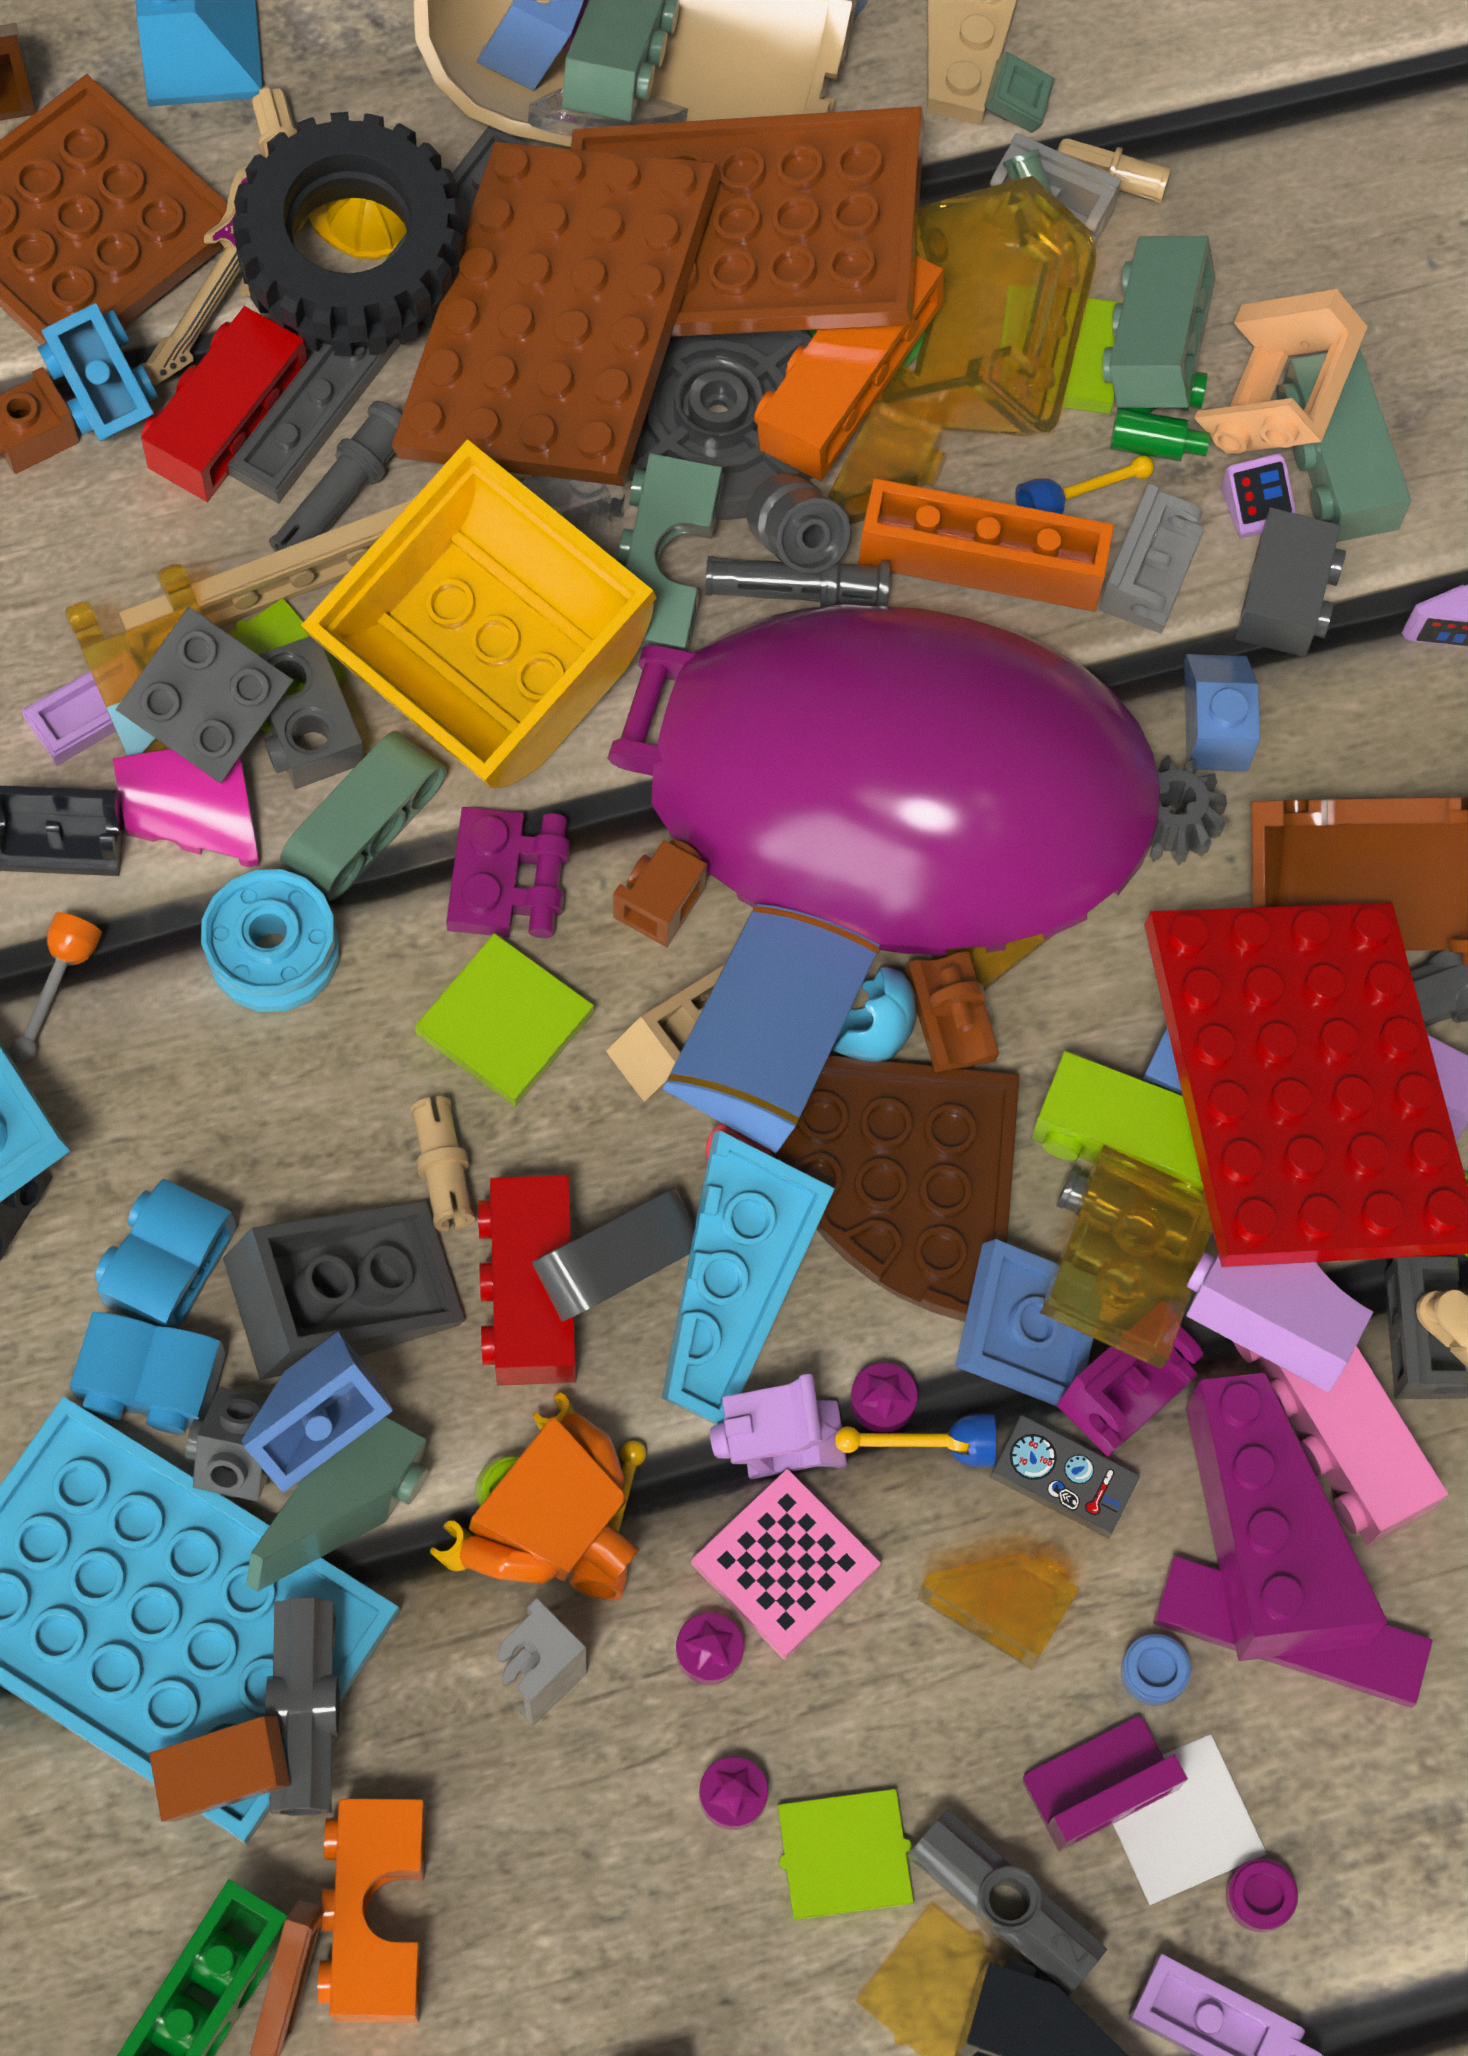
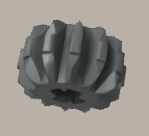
(1199, 807)

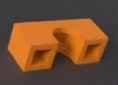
(371, 1847)

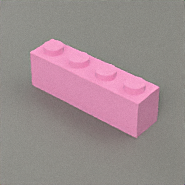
(1358, 1447)

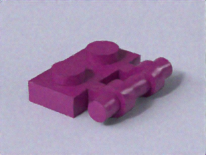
(487, 873)

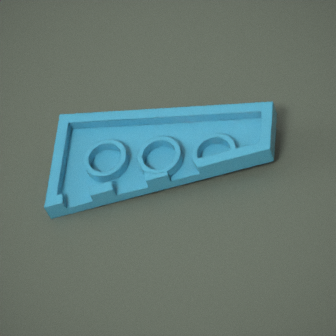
(741, 1263)

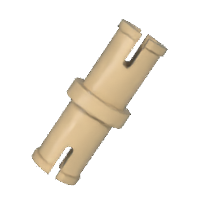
(442, 1163)

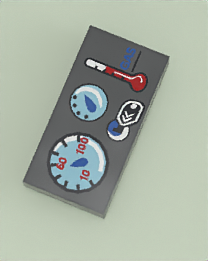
(1065, 1476)

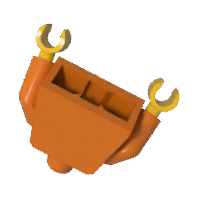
(549, 1508)

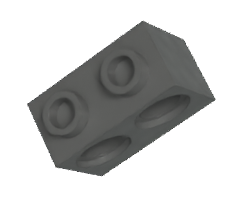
(313, 709)

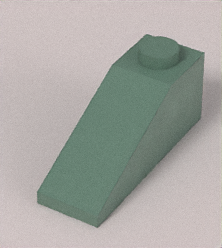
(341, 1501)

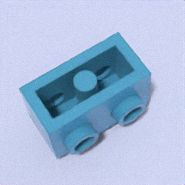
(90, 357)

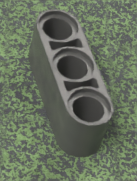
(616, 1254)

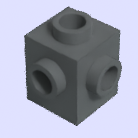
(217, 1448)

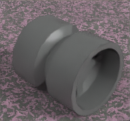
(798, 523)

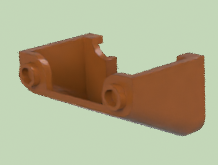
(1369, 854)

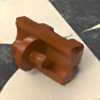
(952, 1012)

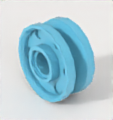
(264, 905)

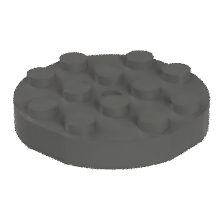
(725, 372)

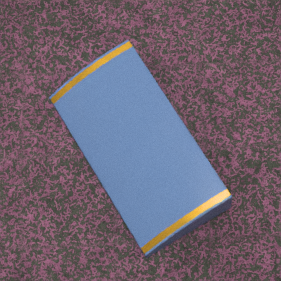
(771, 1022)

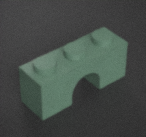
(672, 501)

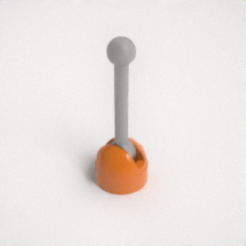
(70, 943)

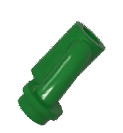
(1159, 435)

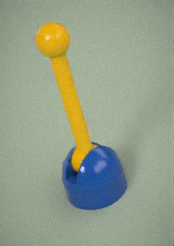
(1050, 496)
(969, 1440)

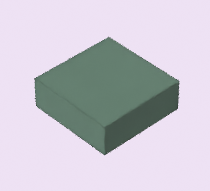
(1019, 92)

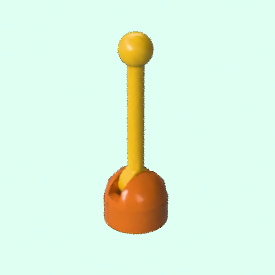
(586, 1576)

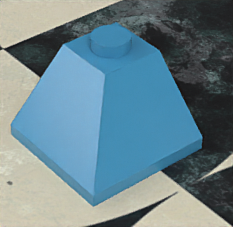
(199, 50)

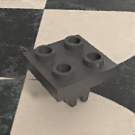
(204, 694)

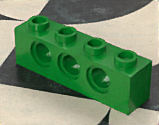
(210, 1978)

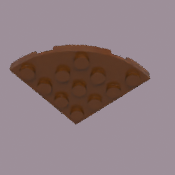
(914, 1172)

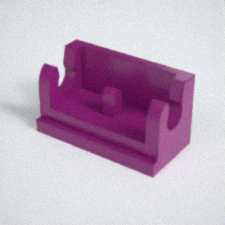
(1123, 1392)

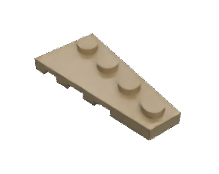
(962, 54)

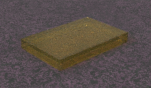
(1130, 1257)

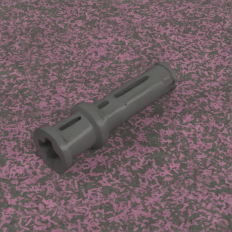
(357, 463)
(774, 580)

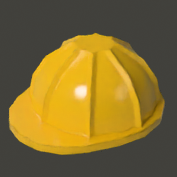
(358, 227)

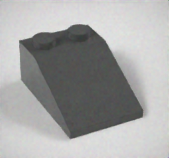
(355, 1273)

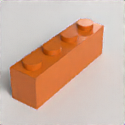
(838, 381)
(986, 544)

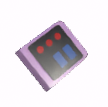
(1254, 488)
(1440, 619)

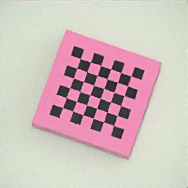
(785, 1564)

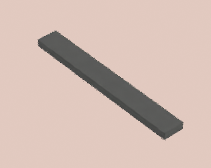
(332, 384)

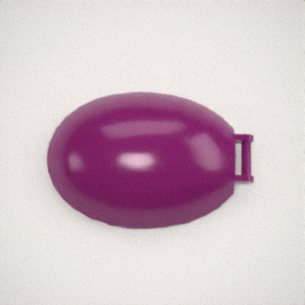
(898, 774)

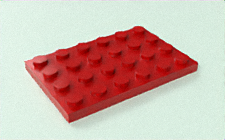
(1309, 1084)

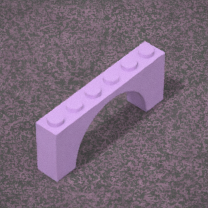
(1294, 1309)

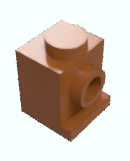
(34, 423)
(661, 891)

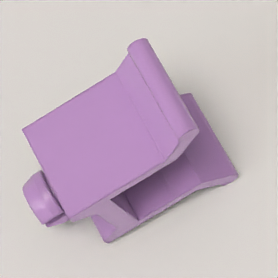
(779, 1430)

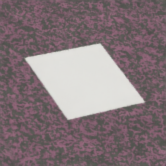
(1191, 1831)

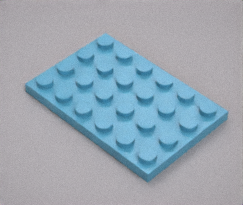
(136, 1602)

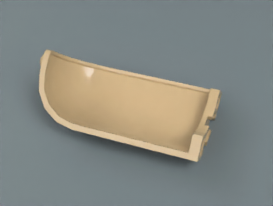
(718, 63)

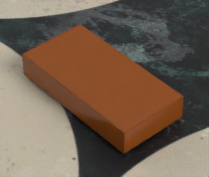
(219, 1769)
(287, 1979)

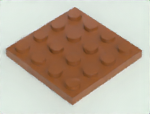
(95, 213)

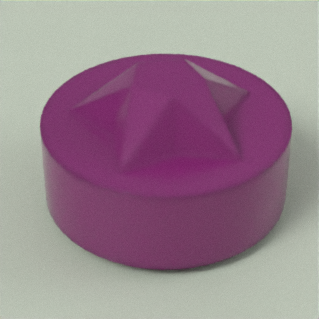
(883, 1397)
(709, 1648)
(733, 1793)

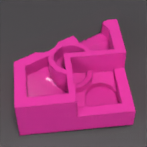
(178, 802)

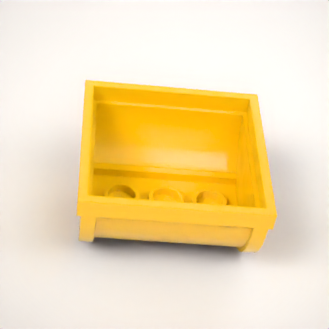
(486, 619)

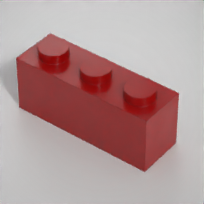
(221, 402)
(527, 1337)

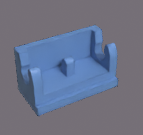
(529, 39)

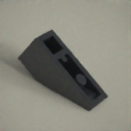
(1027, 2016)

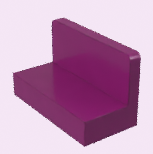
(1102, 1782)

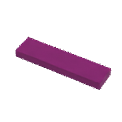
(1387, 1668)

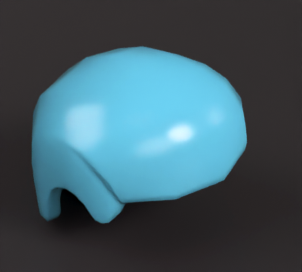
(885, 1021)

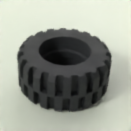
(339, 163)

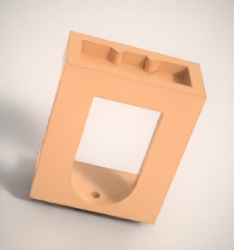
(1277, 331)

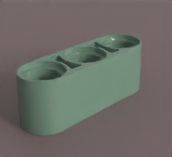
(363, 815)

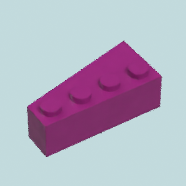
(1273, 1531)

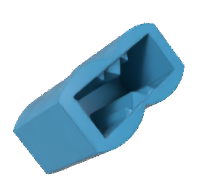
(165, 1256)
(146, 1372)

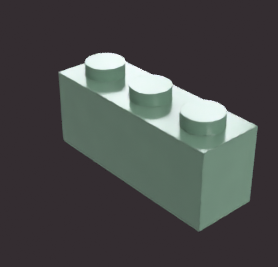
(617, 55)
(1160, 322)
(1355, 464)

